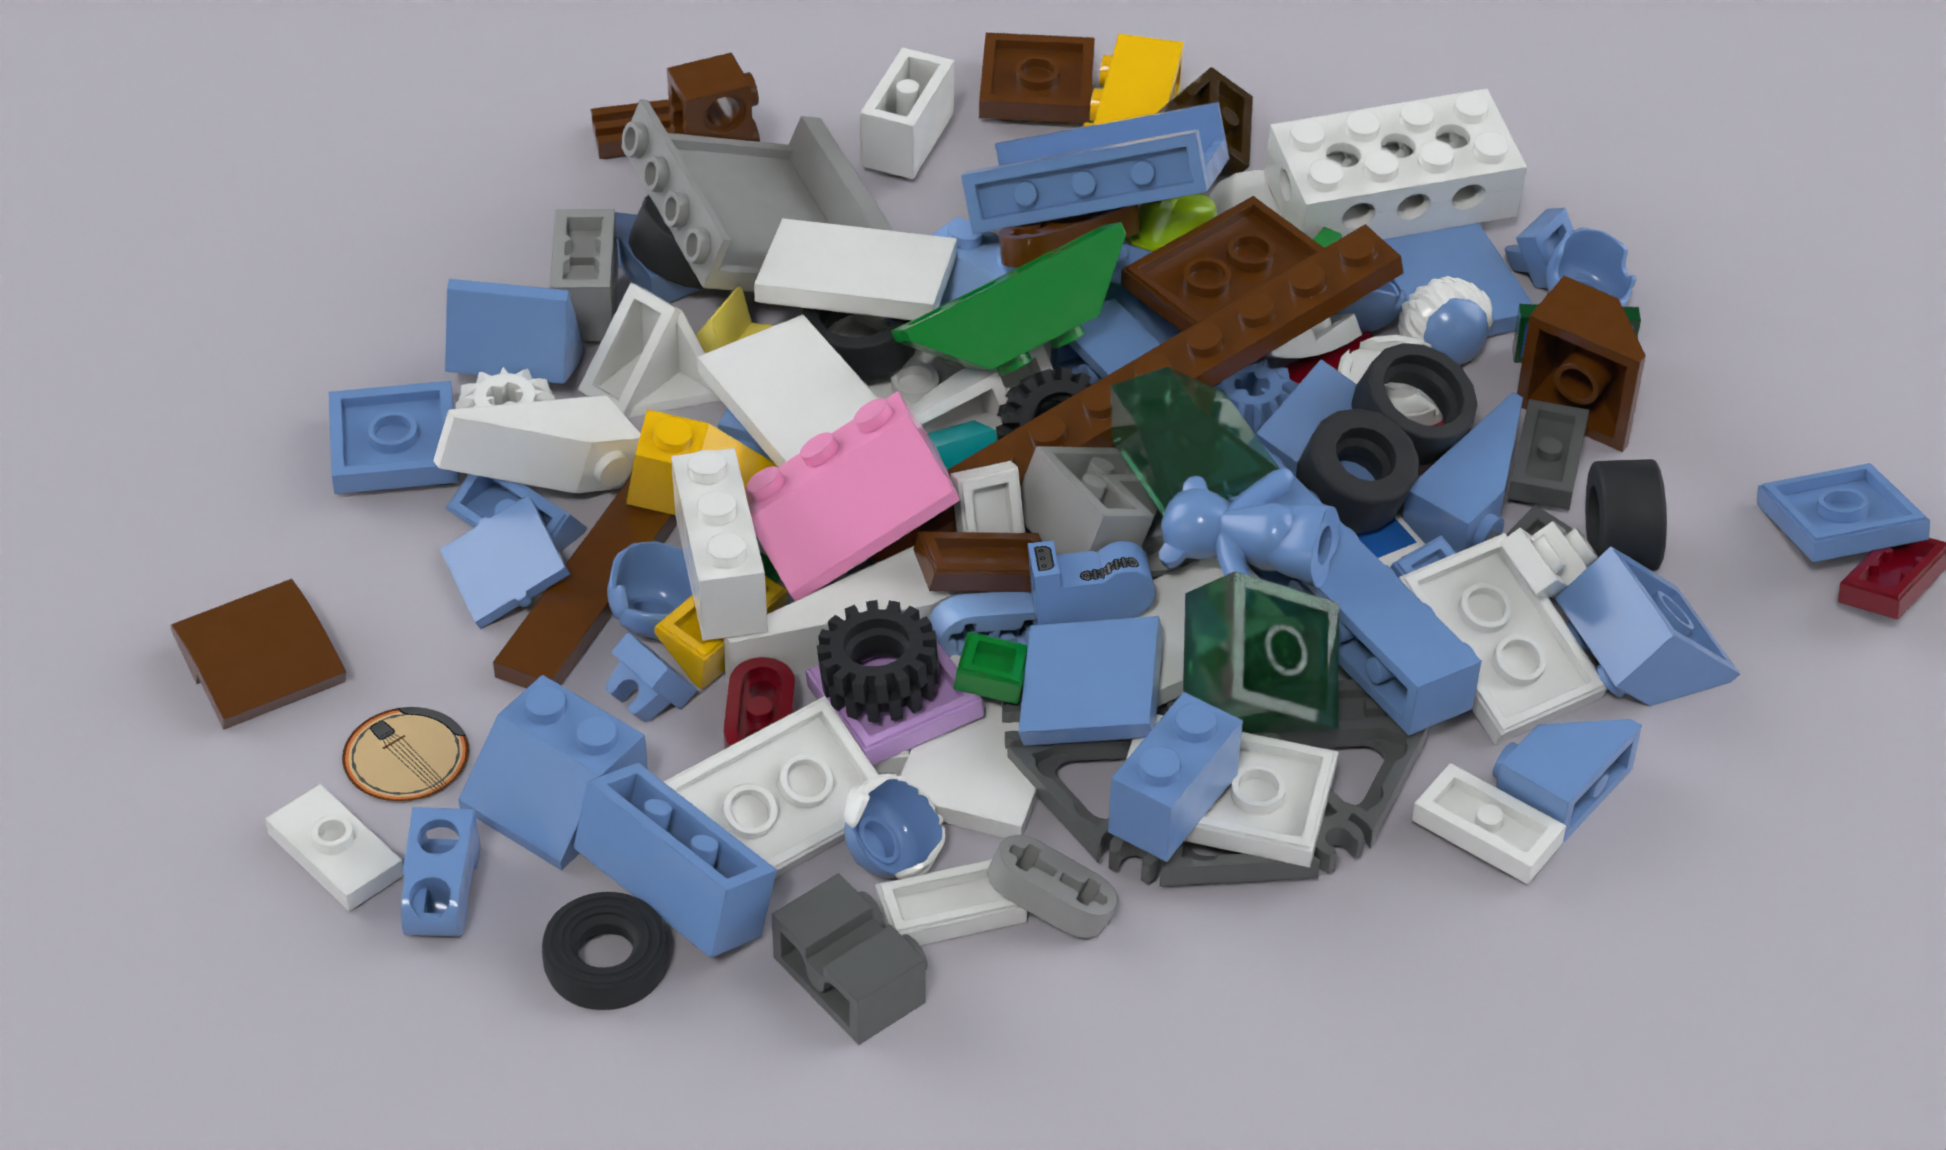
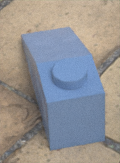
(1468, 484)

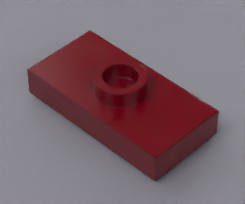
(1894, 577)

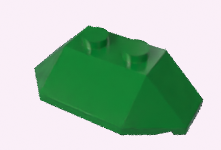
(1023, 307)

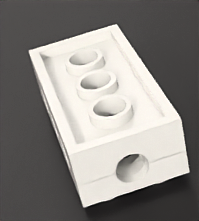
(1397, 167)

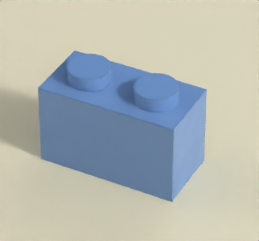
(1174, 776)

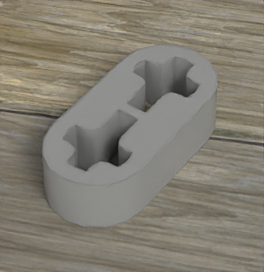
(1052, 886)

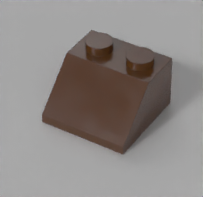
(1585, 358)

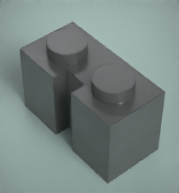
(847, 960)

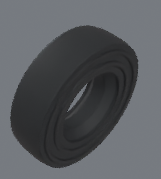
(605, 986)

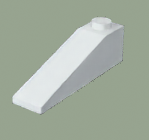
(796, 627)

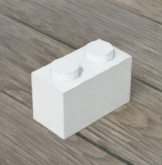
(907, 113)

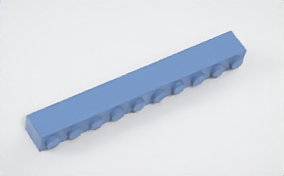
(1385, 631)

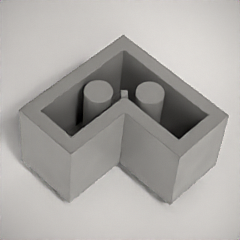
(1084, 499)

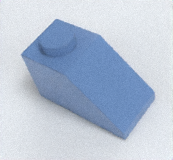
(1568, 767)

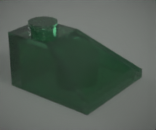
(1184, 429)

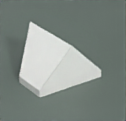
(648, 358)

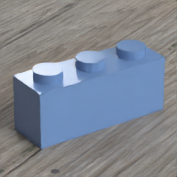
(675, 859)

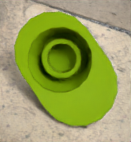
(1170, 219)

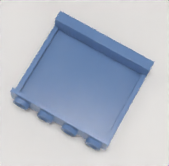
(1098, 168)

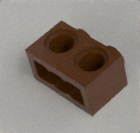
(712, 99)

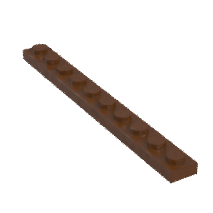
(1204, 351)

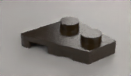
(1235, 112)

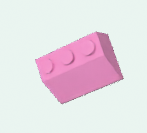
(848, 495)

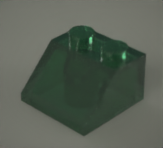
(1263, 654)

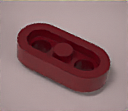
(757, 696)

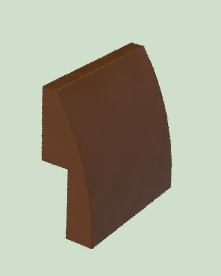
(259, 653)

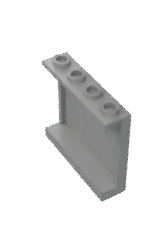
(732, 193)

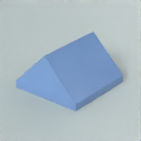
(511, 328)

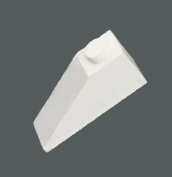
(544, 444)

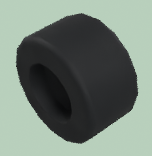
(1373, 444)
(1627, 510)

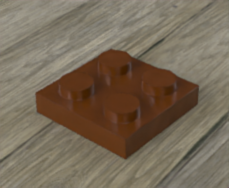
(1037, 78)

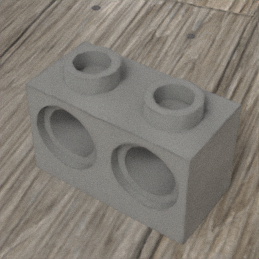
(587, 266)

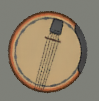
(405, 754)

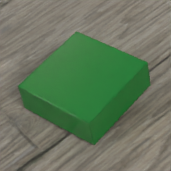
(991, 668)

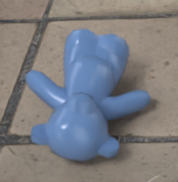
(1251, 530)

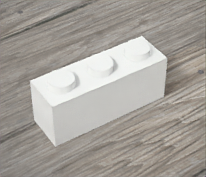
(719, 544)

